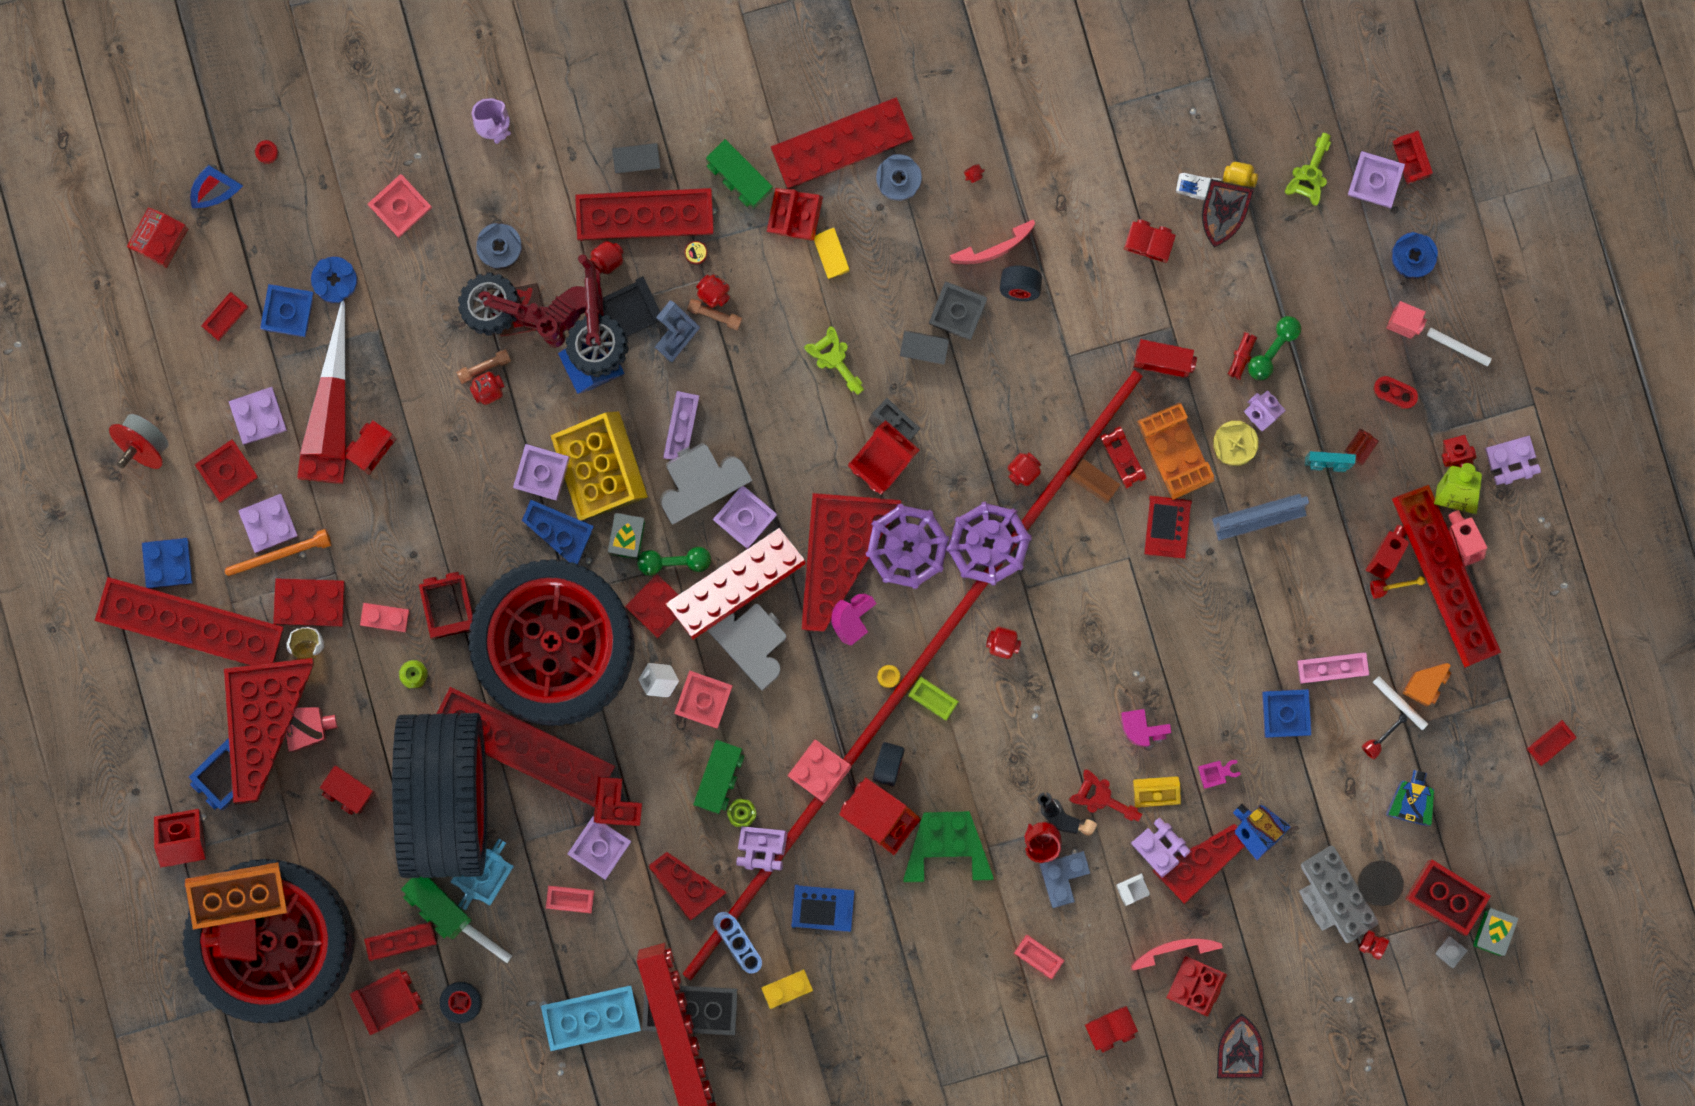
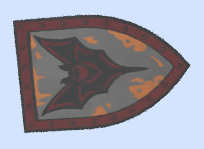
(1224, 210)
(1240, 1050)

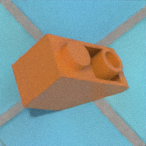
(1425, 684)

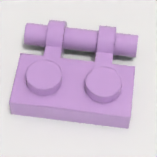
(1511, 453)
(761, 841)
(1155, 853)

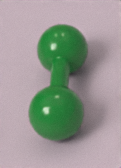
(1261, 366)
(697, 559)

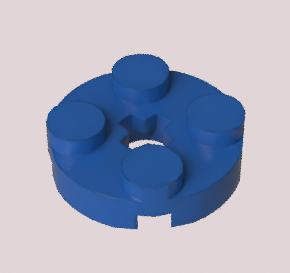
(1416, 242)
(326, 268)

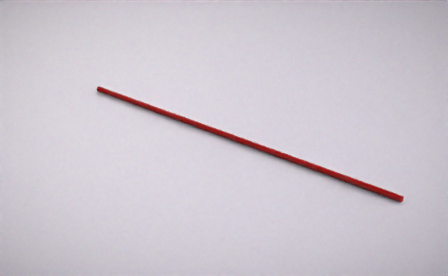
(920, 665)

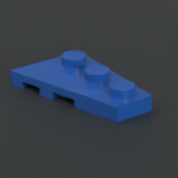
(559, 530)

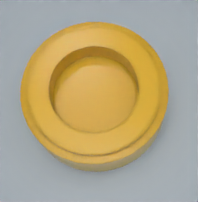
(888, 676)

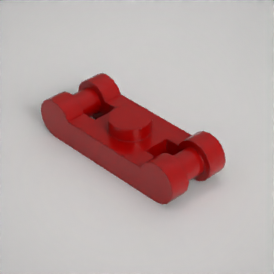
(1123, 457)

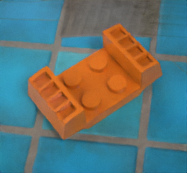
(1175, 451)

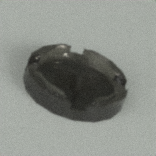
(1380, 883)

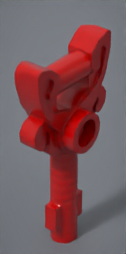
(1102, 797)

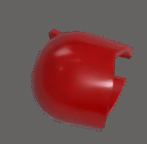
(1042, 842)

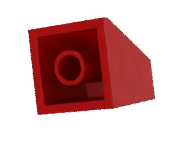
(879, 816)

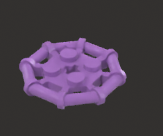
(894, 544)
(1001, 547)

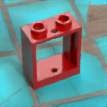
(1164, 358)
(451, 629)

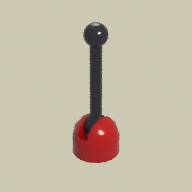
(1373, 747)

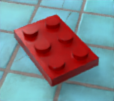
(309, 602)

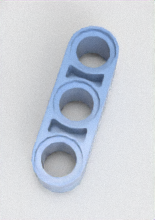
(745, 950)

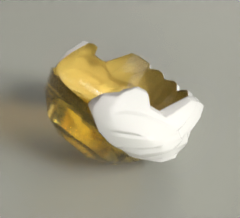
(305, 643)

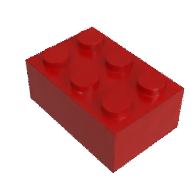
(1447, 897)

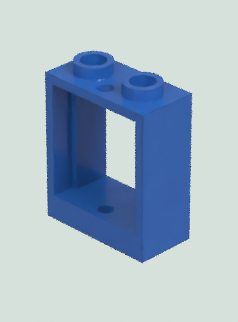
(200, 787)

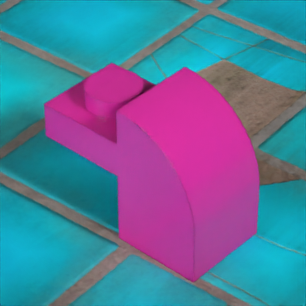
(846, 618)
(1136, 728)

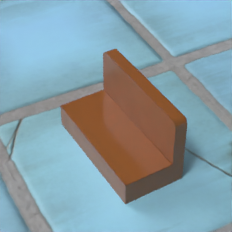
(1095, 481)

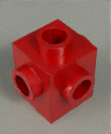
(1457, 452)

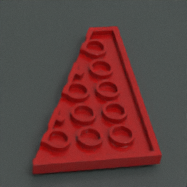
(837, 551)
(259, 712)

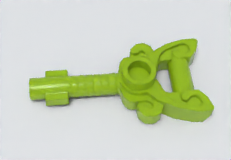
(1311, 173)
(834, 358)

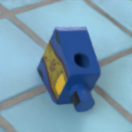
(1259, 829)

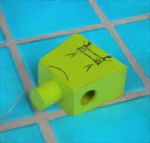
(1459, 489)

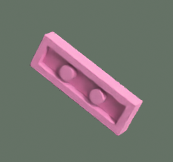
(1333, 668)

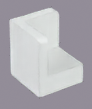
(658, 680)
(1132, 889)

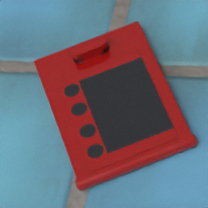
(1167, 527)

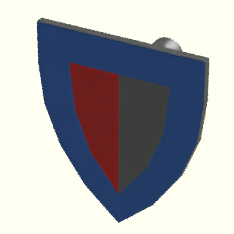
(212, 187)

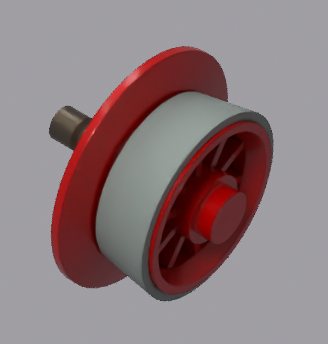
(139, 441)

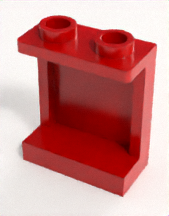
(883, 457)
(386, 1001)

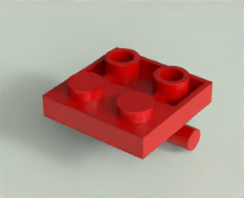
(1196, 986)

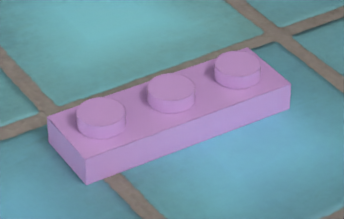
(680, 424)

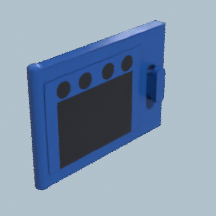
(822, 908)

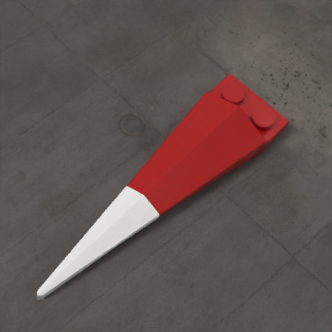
(325, 437)

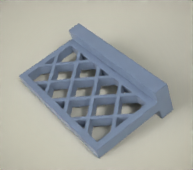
(1260, 516)

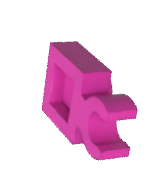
(1214, 774)

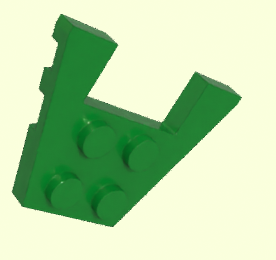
(947, 836)

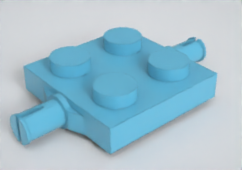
(489, 884)

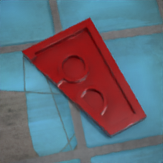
(686, 887)

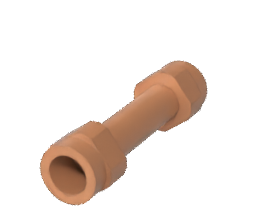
(732, 321)
(465, 374)

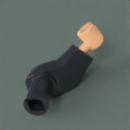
(1055, 814)

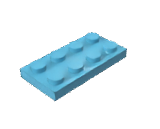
(590, 1018)

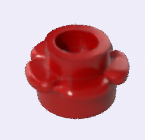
(974, 173)

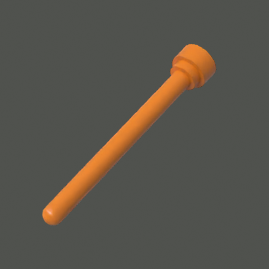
(320, 539)

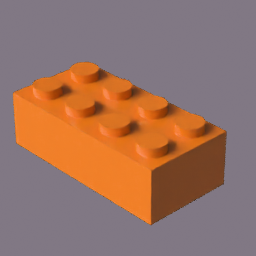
(235, 895)

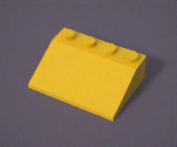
(601, 465)

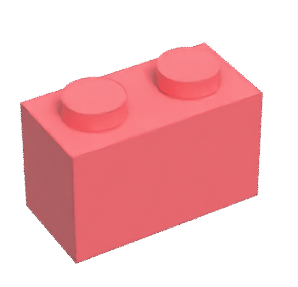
(1407, 320)

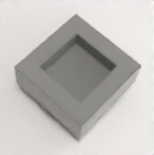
(1450, 952)

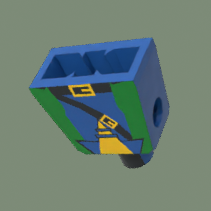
(1413, 801)

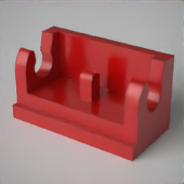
(1412, 153)

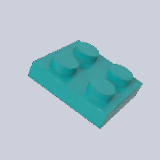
(1337, 461)

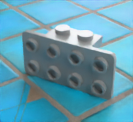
(1335, 896)

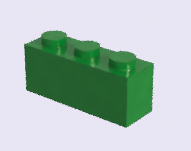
(738, 174)
(719, 777)
(436, 906)

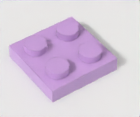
(1376, 179)
(257, 416)
(541, 472)
(745, 517)
(268, 523)
(599, 848)

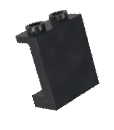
(632, 307)

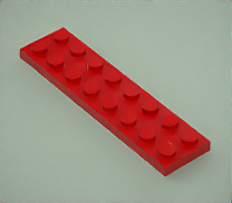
(1446, 576)
(188, 623)
(532, 749)

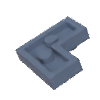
(680, 330)
(1058, 872)

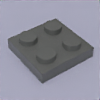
(958, 311)

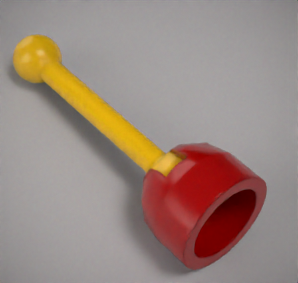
(1380, 588)

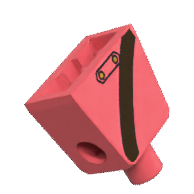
(1469, 546)
(308, 728)

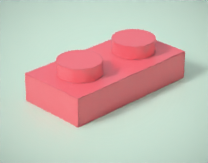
(384, 617)

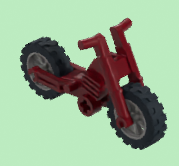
(551, 320)

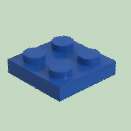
(287, 310)
(167, 563)
(1286, 713)

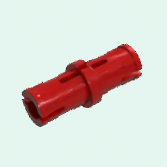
(1242, 356)

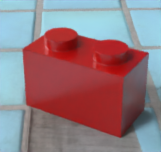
(346, 790)

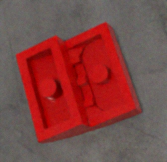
(794, 214)

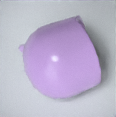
(491, 119)

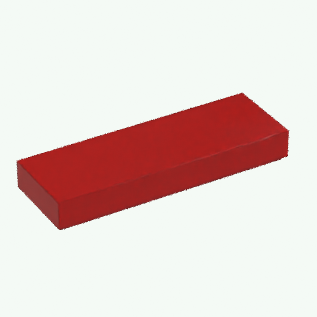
(400, 941)

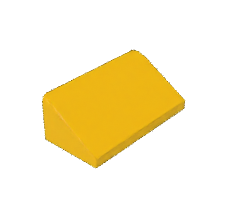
(831, 253)
(1156, 791)

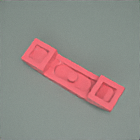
(967, 255)
(1147, 959)

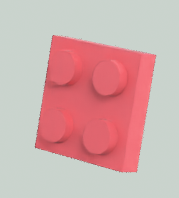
(399, 205)
(703, 699)
(819, 771)

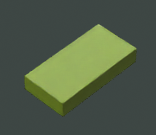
(933, 698)

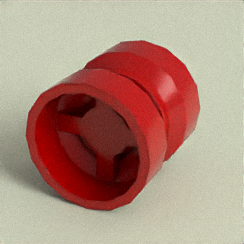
(1378, 947)

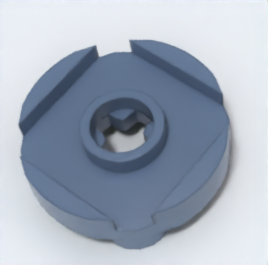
(909, 170)
(499, 233)

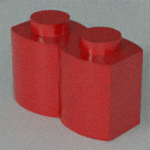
(1149, 241)
(1111, 1028)

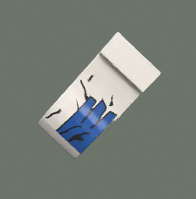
(1193, 185)

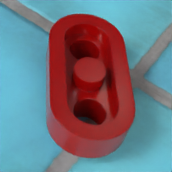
(1395, 392)

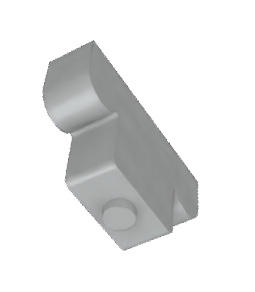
(700, 481)
(750, 642)

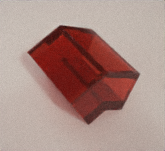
(1362, 446)

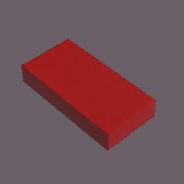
(224, 316)
(1551, 743)

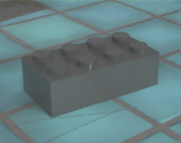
(710, 1008)

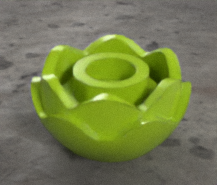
(420, 677)
(734, 810)

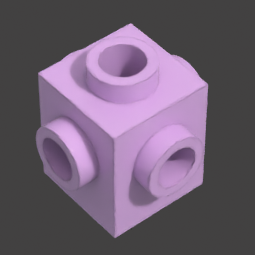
(1264, 410)

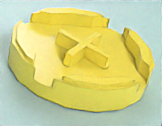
(1235, 443)

